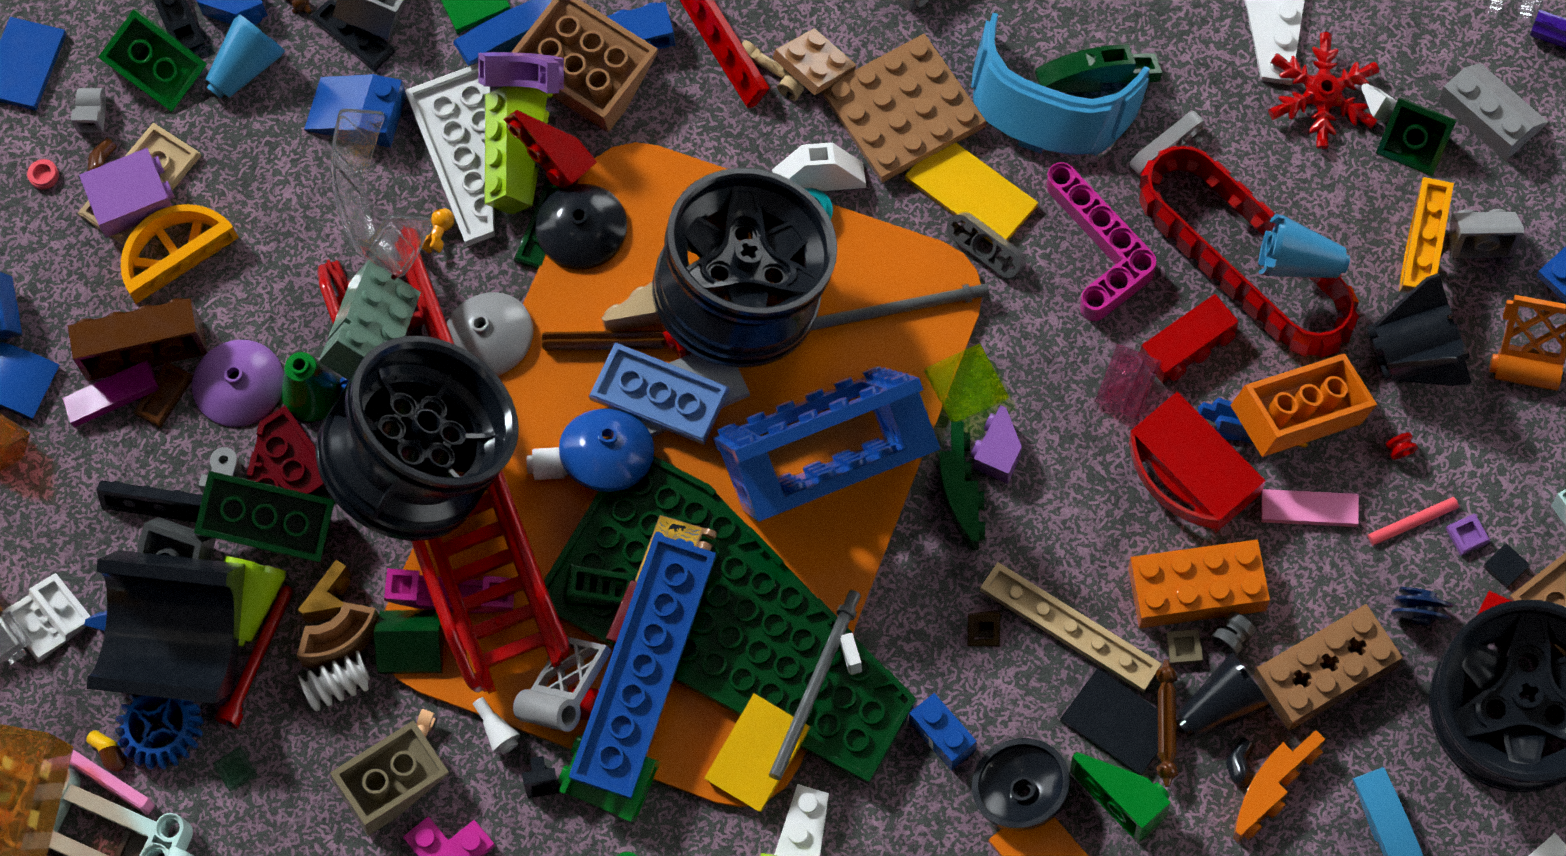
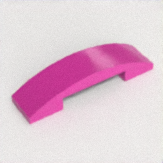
(410, 590)

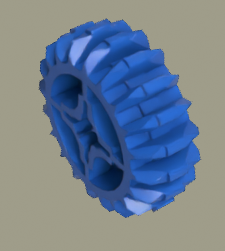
(181, 739)

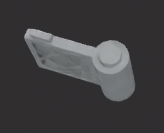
(553, 704)

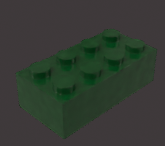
(264, 516)

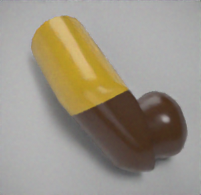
(108, 750)

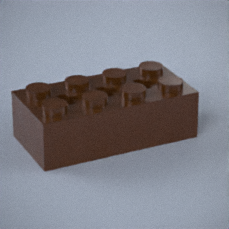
(126, 339)

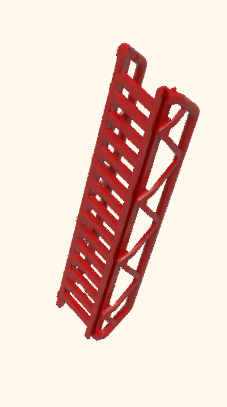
(459, 628)

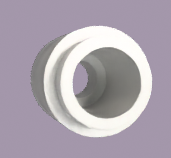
(545, 464)

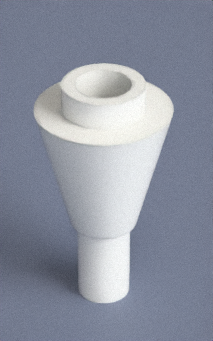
(499, 732)

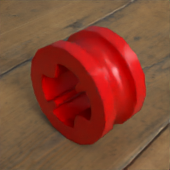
(1401, 446)

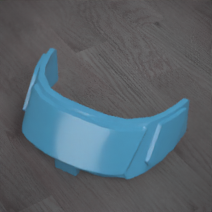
(1044, 116)

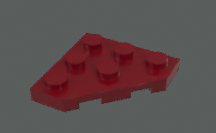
(284, 455)

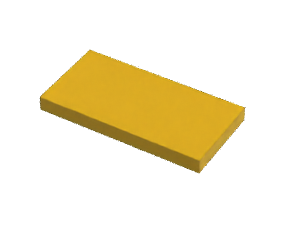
(968, 185)

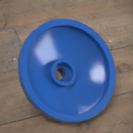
(603, 462)

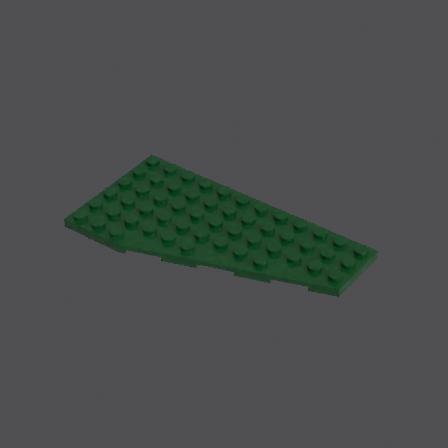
(753, 625)

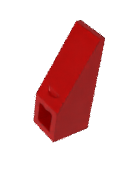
(556, 151)

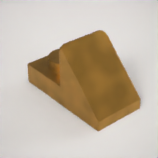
(322, 601)

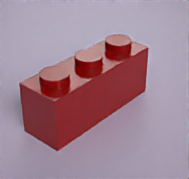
(1191, 338)

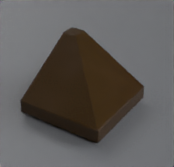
(984, 625)

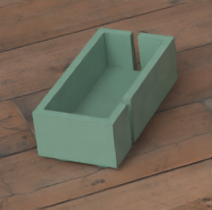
(370, 314)

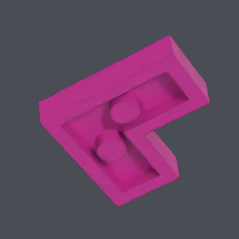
(429, 841)

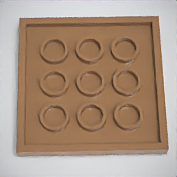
(903, 107)

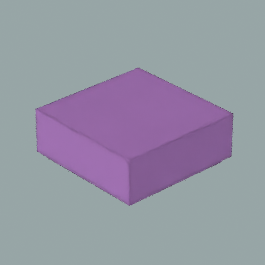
(1467, 534)

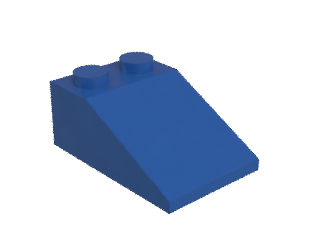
(360, 93)

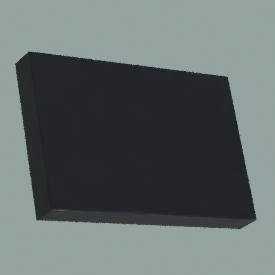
(1115, 721)

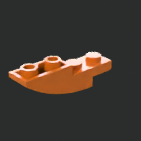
(1265, 792)

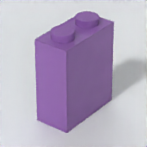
(126, 191)

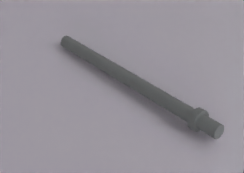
(965, 293)
(845, 614)

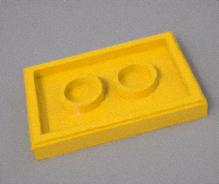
(750, 752)

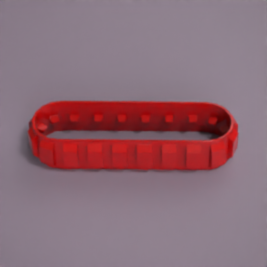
(1216, 266)

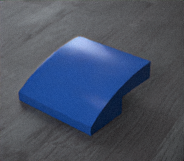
(23, 380)

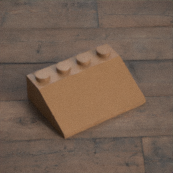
(600, 59)

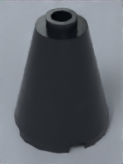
(1222, 700)

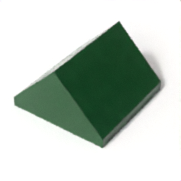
(1416, 136)
(408, 642)

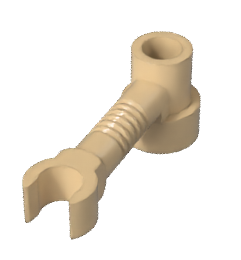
(788, 82)

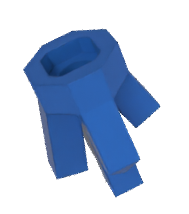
(1225, 419)

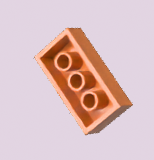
(1303, 404)
(1198, 583)

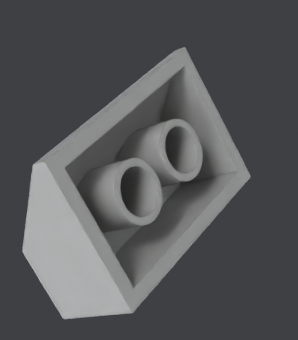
(1491, 110)

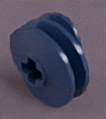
(1418, 606)

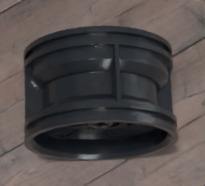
(405, 430)

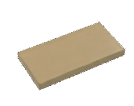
(175, 158)

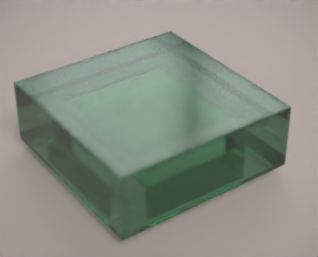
(235, 769)

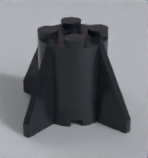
(1420, 339)

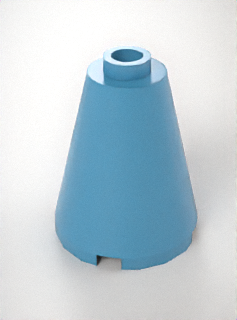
(241, 57)
(1300, 252)

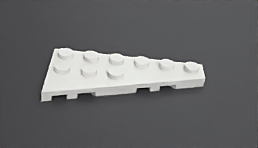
(1274, 30)
(453, 128)

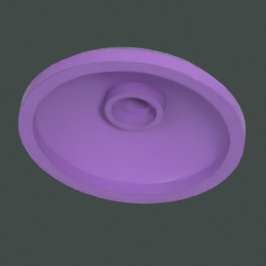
(240, 399)

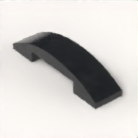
(180, 22)

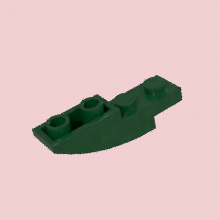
(1091, 67)
(959, 491)

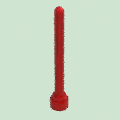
(232, 709)

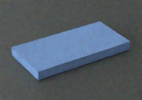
(659, 393)

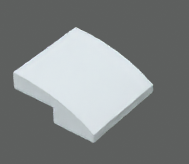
(60, 610)

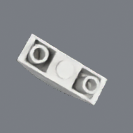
(823, 168)

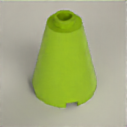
(259, 592)

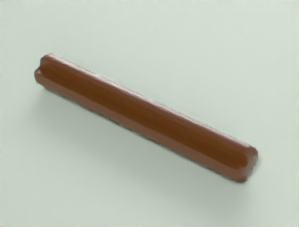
(602, 340)

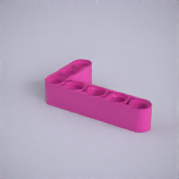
(1105, 238)

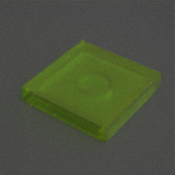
(966, 383)

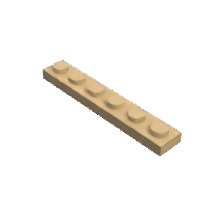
(1070, 627)

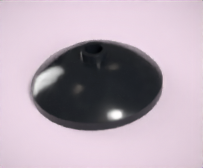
(585, 241)
(1018, 767)

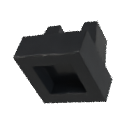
(540, 780)

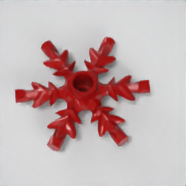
(1317, 96)

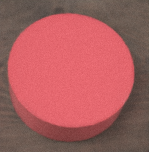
(43, 174)

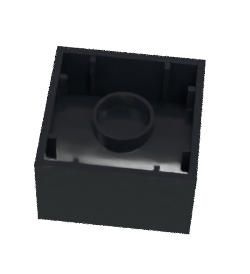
(169, 626)

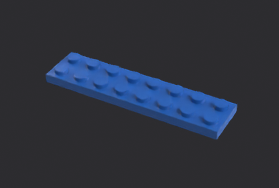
(642, 666)

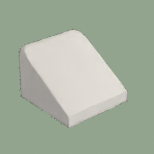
(1379, 103)

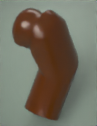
(100, 153)

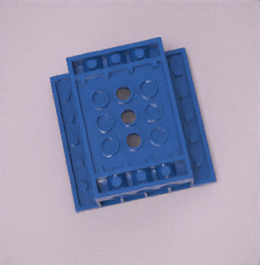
(898, 413)

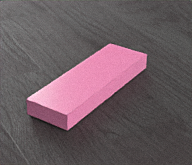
(1310, 508)
(111, 783)

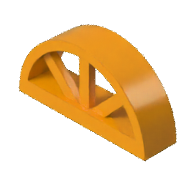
(1426, 233)
(199, 247)

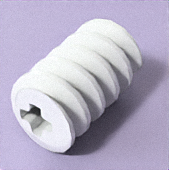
(335, 681)

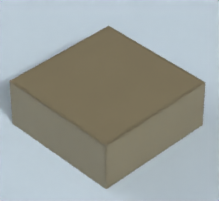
(1184, 647)

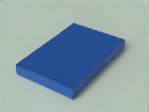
(27, 61)

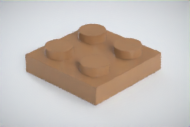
(814, 61)

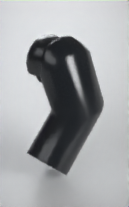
(1237, 764)

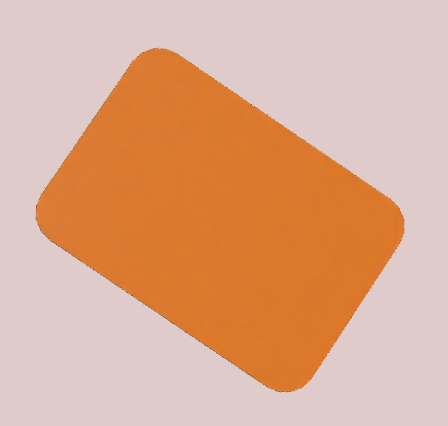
(826, 543)

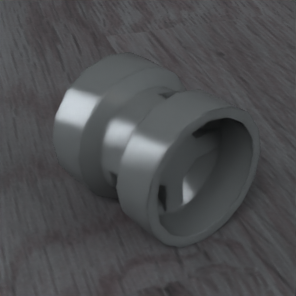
(1234, 633)

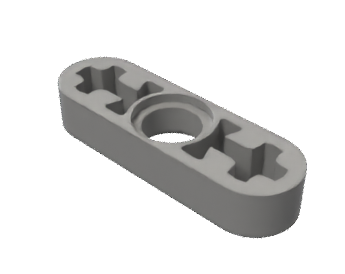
(1176, 135)

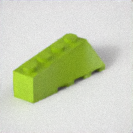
(508, 167)

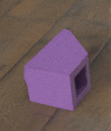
(1000, 448)

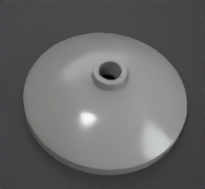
(504, 336)

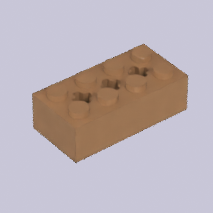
(1327, 687)

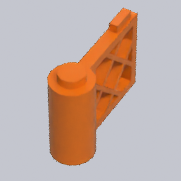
(1524, 363)

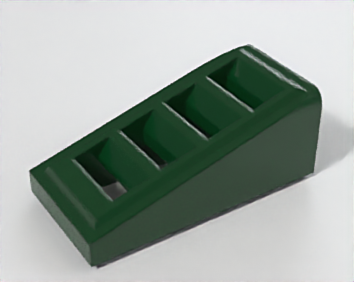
(600, 575)

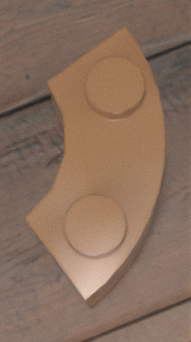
(341, 636)

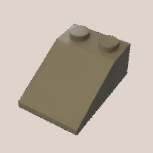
(388, 777)

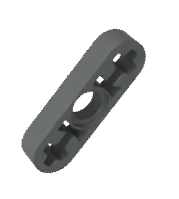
(973, 246)

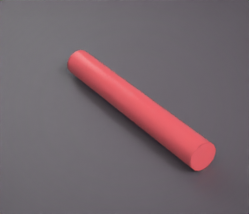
(1413, 521)

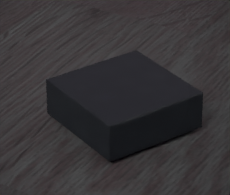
(1506, 565)

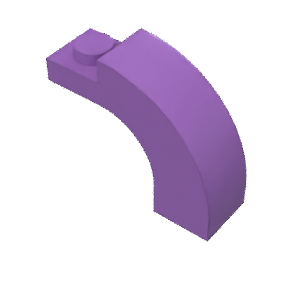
(521, 70)

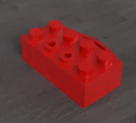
(1193, 465)

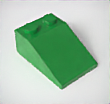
(152, 59)
(1125, 795)

